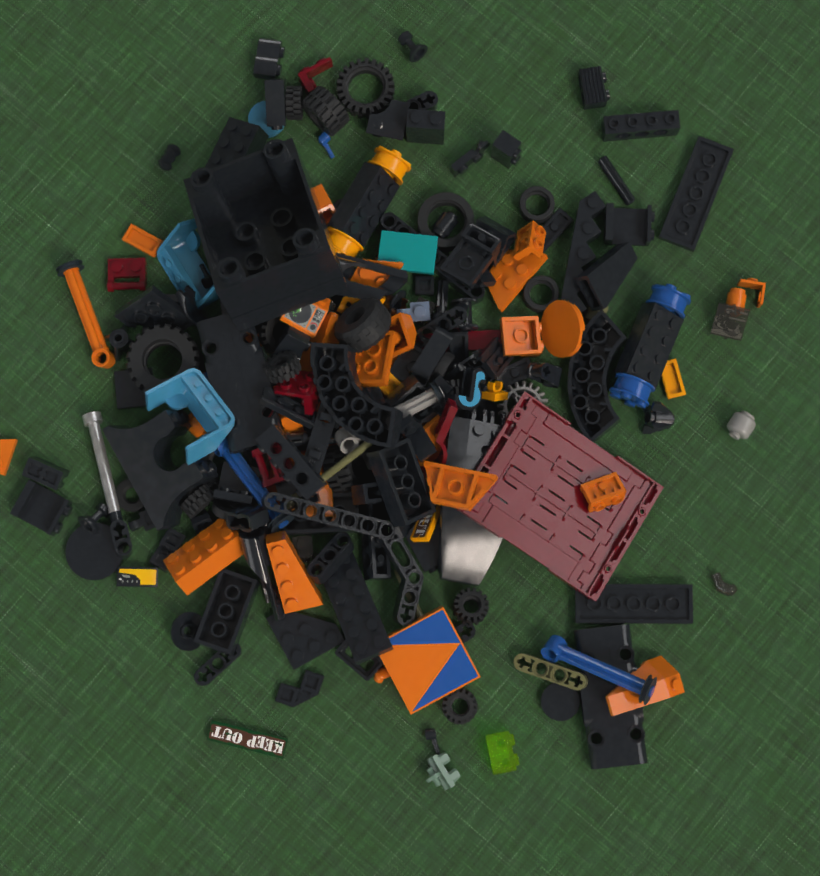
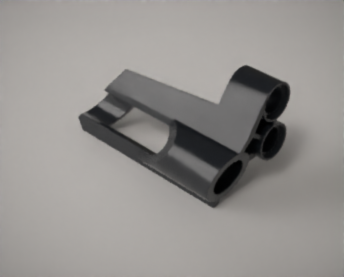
(396, 281)
(258, 559)

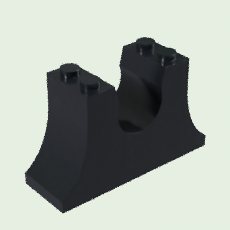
(148, 464)

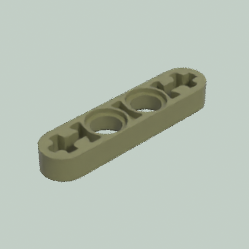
(551, 668)

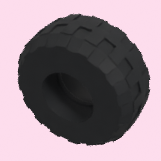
(363, 324)

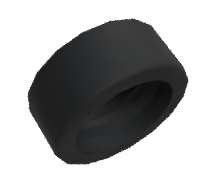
(536, 190)
(539, 280)

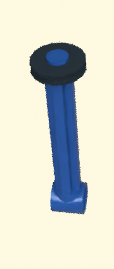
(253, 484)
(557, 649)

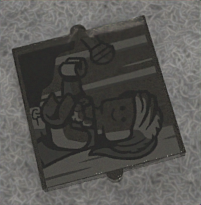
(730, 321)

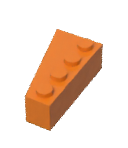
(292, 578)

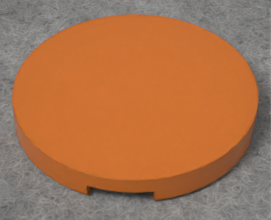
(562, 328)

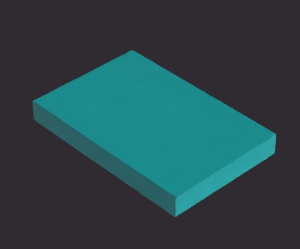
(414, 250)

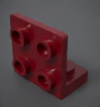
(302, 387)

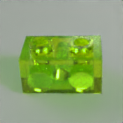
(501, 752)

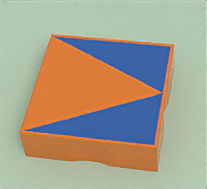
(428, 660)

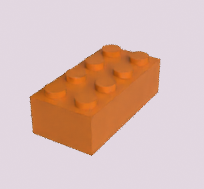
(204, 556)

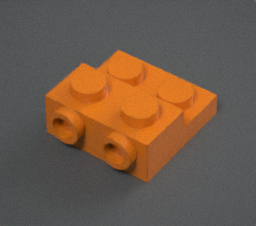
(521, 336)

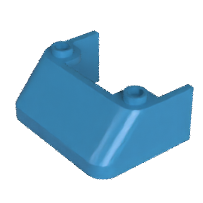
(182, 262)
(195, 392)

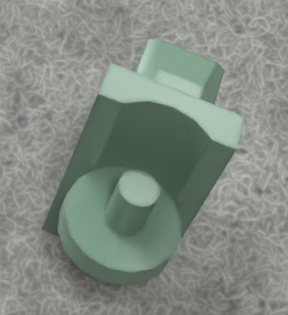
(438, 772)

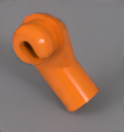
(381, 674)

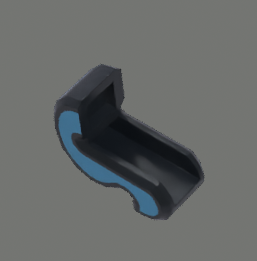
(470, 389)

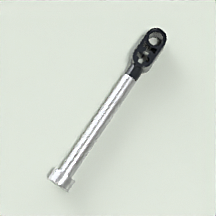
(92, 421)

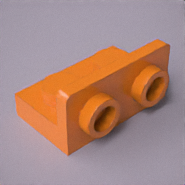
(529, 239)
(603, 492)

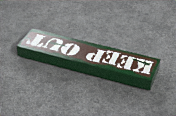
(247, 739)

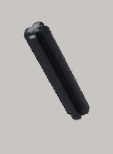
(616, 180)

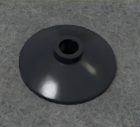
(185, 641)

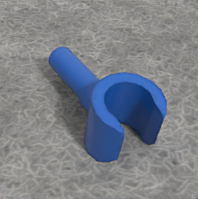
(323, 140)

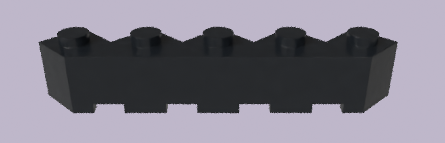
(580, 253)

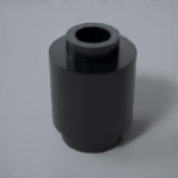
(444, 224)

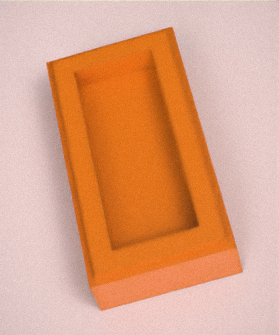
(142, 240)

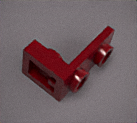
(307, 73)

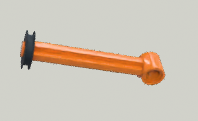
(71, 272)

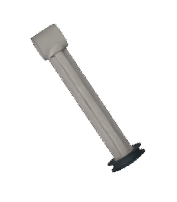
(348, 442)

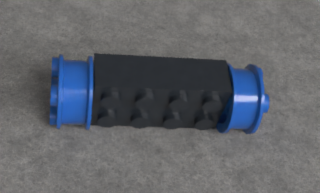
(649, 345)

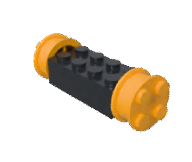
(367, 201)

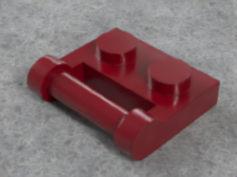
(127, 268)
(267, 481)

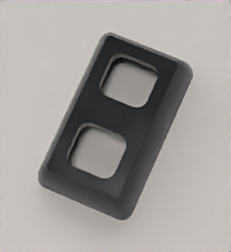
(367, 675)

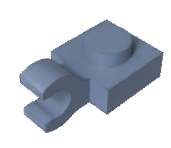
(418, 310)

